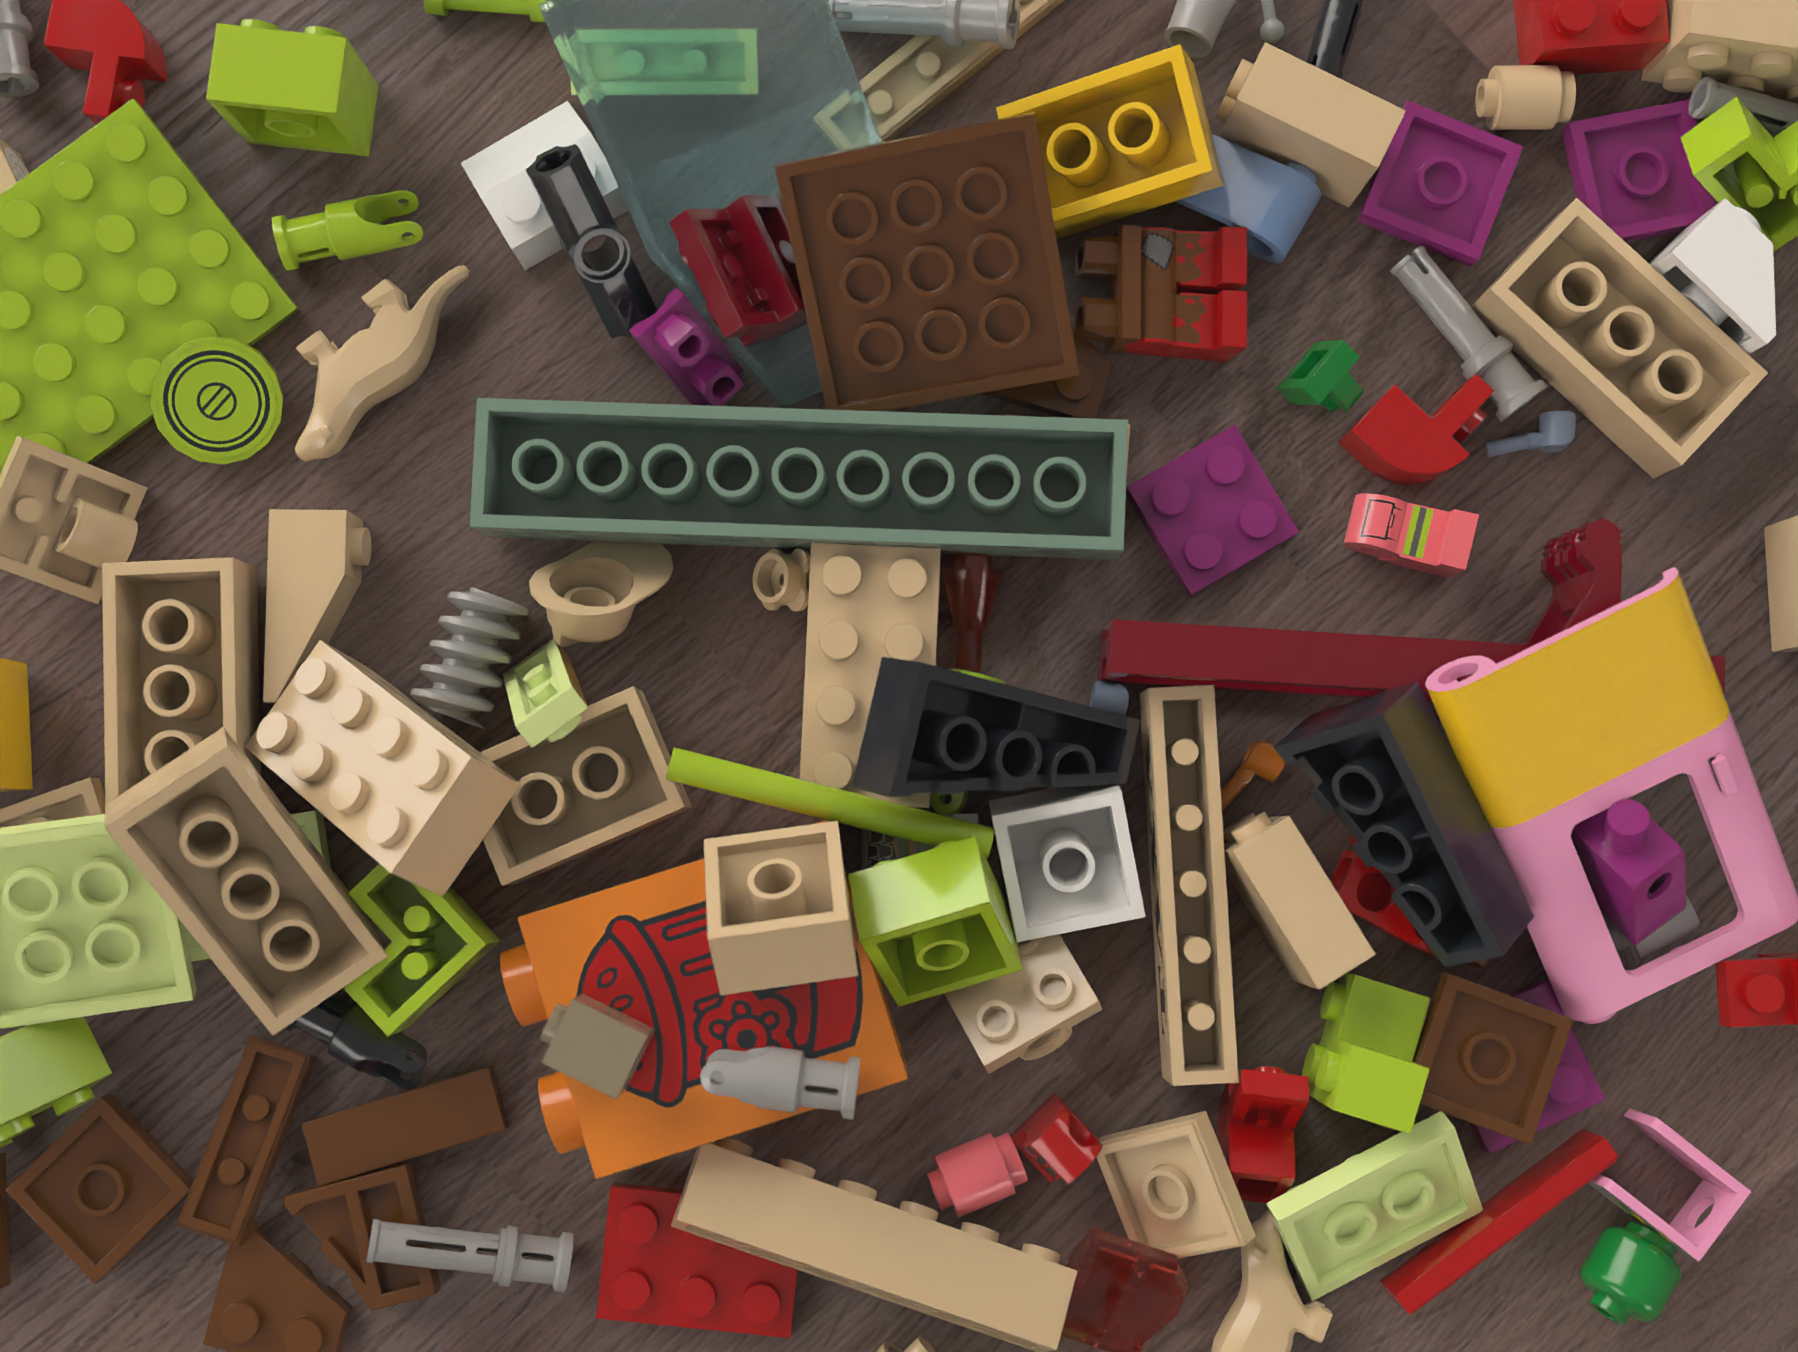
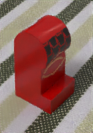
(1057, 1141)

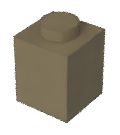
(595, 1044)

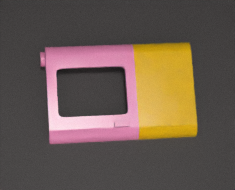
(1591, 726)

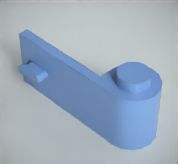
(1259, 195)

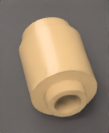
(1526, 97)

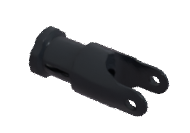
(361, 1043)

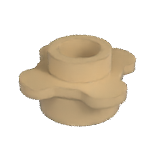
(783, 579)

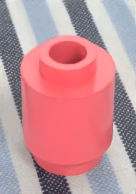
(976, 1174)

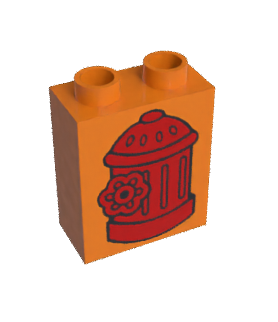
(651, 959)

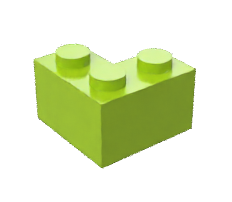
(1748, 167)
(430, 949)
(1369, 1052)
(44, 1069)

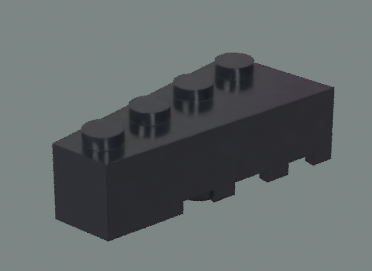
(968, 733)
(1413, 819)

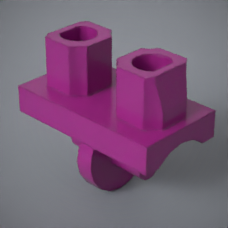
(689, 352)

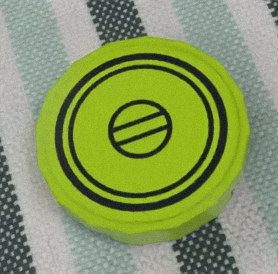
(216, 399)

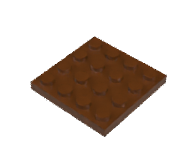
(929, 266)

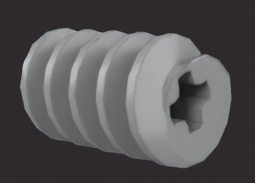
(469, 655)

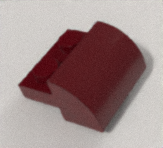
(744, 267)

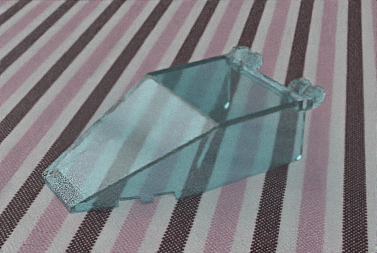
(700, 111)

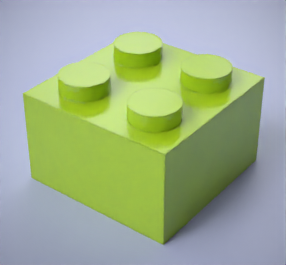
(292, 87)
(934, 921)

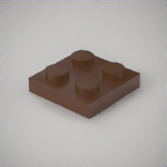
(1489, 1056)
(101, 1188)

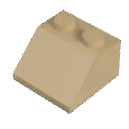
(778, 908)

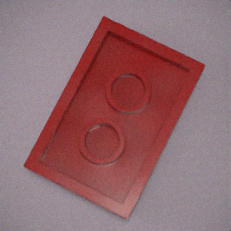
(684, 1279)

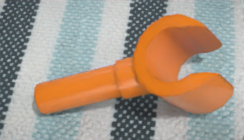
(1258, 760)

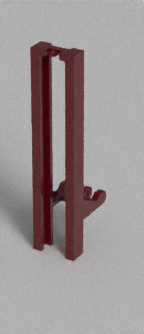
(1578, 564)

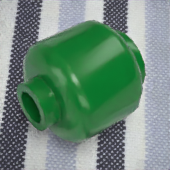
(1630, 1273)

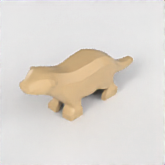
(372, 362)
(1268, 1303)

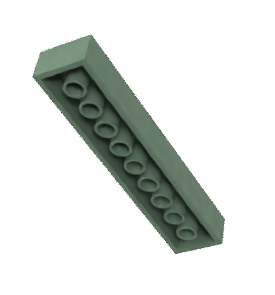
(799, 478)

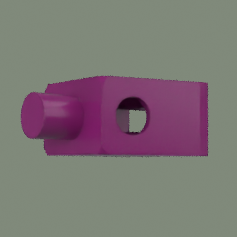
(1624, 860)

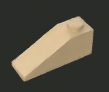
(310, 583)

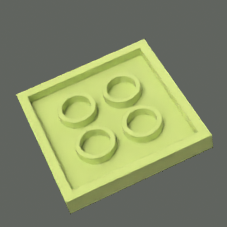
(82, 927)

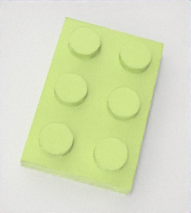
(1376, 1205)

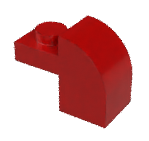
(109, 44)
(1407, 444)
(1758, 990)
(1258, 1130)

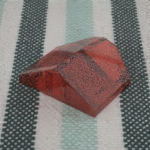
(1121, 1292)

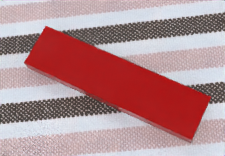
(1501, 1220)

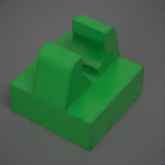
(1323, 377)

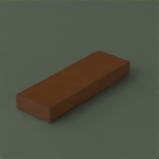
(405, 1125)
(246, 1141)

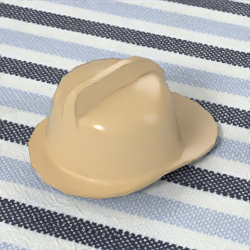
(597, 588)

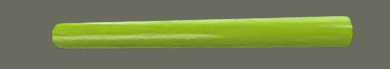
(822, 801)

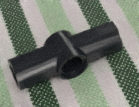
(578, 215)

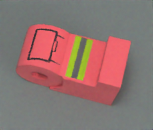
(1411, 534)

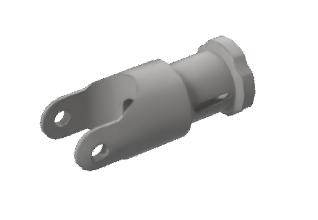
(783, 1079)

